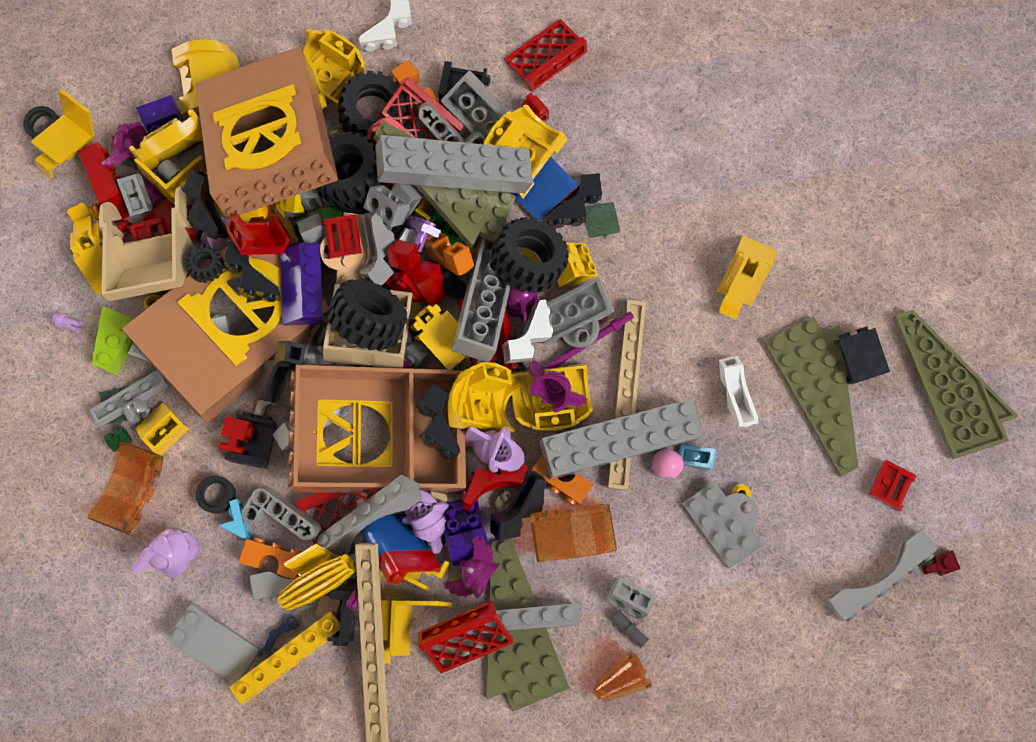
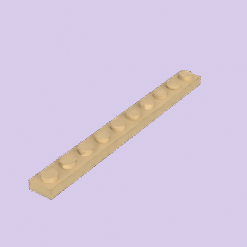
(627, 384)
(372, 642)

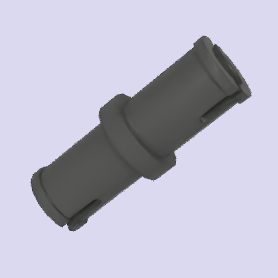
(630, 629)

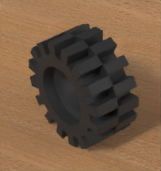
(200, 255)

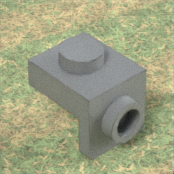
(416, 353)

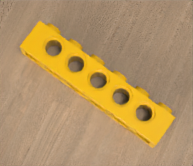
(286, 658)

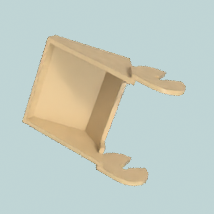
(147, 263)

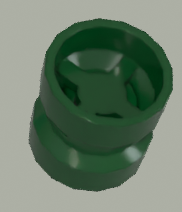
(114, 439)

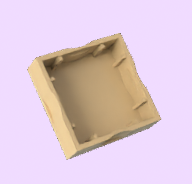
(341, 351)

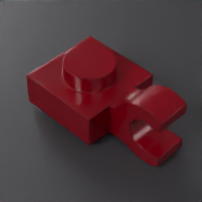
(943, 563)

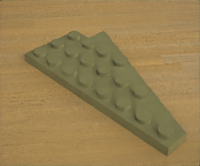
(465, 210)
(820, 386)
(961, 402)
(530, 665)

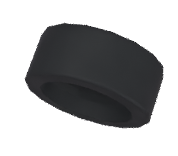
(34, 114)
(204, 484)

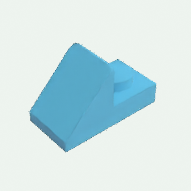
(698, 457)
(238, 526)

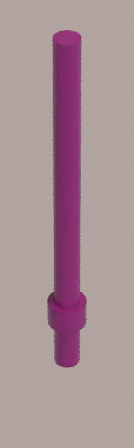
(615, 324)

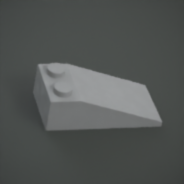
(473, 104)
(213, 643)

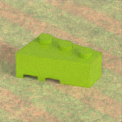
(111, 342)

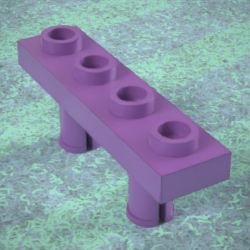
(423, 228)

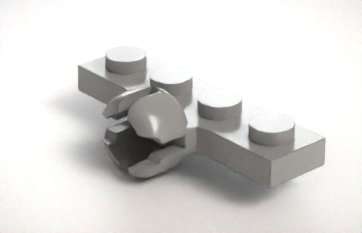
(130, 400)

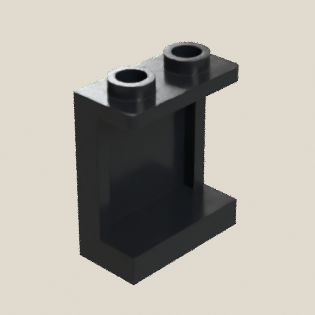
(452, 76)
(862, 355)
(259, 447)
(347, 620)

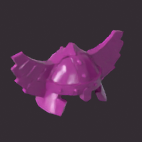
(127, 136)
(521, 303)
(553, 388)
(475, 571)

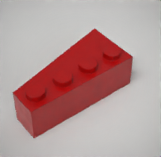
(103, 178)

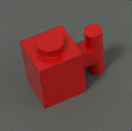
(536, 106)
(236, 431)

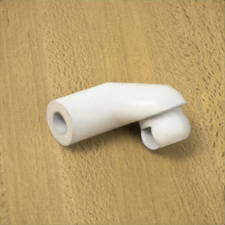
(261, 406)

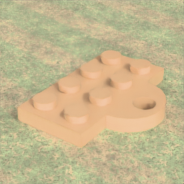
(347, 266)

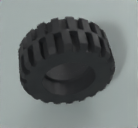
(367, 85)
(354, 189)
(520, 271)
(367, 314)

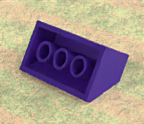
(301, 285)

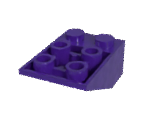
(159, 113)
(461, 528)

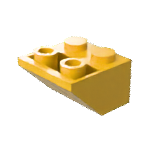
(579, 266)
(161, 429)

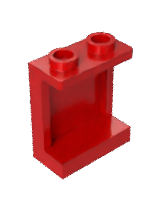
(257, 237)

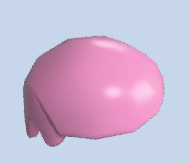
(667, 463)

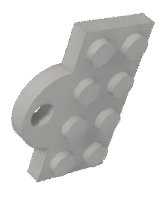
(578, 313)
(725, 523)

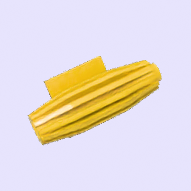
(318, 575)

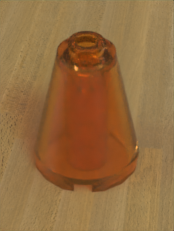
(622, 678)

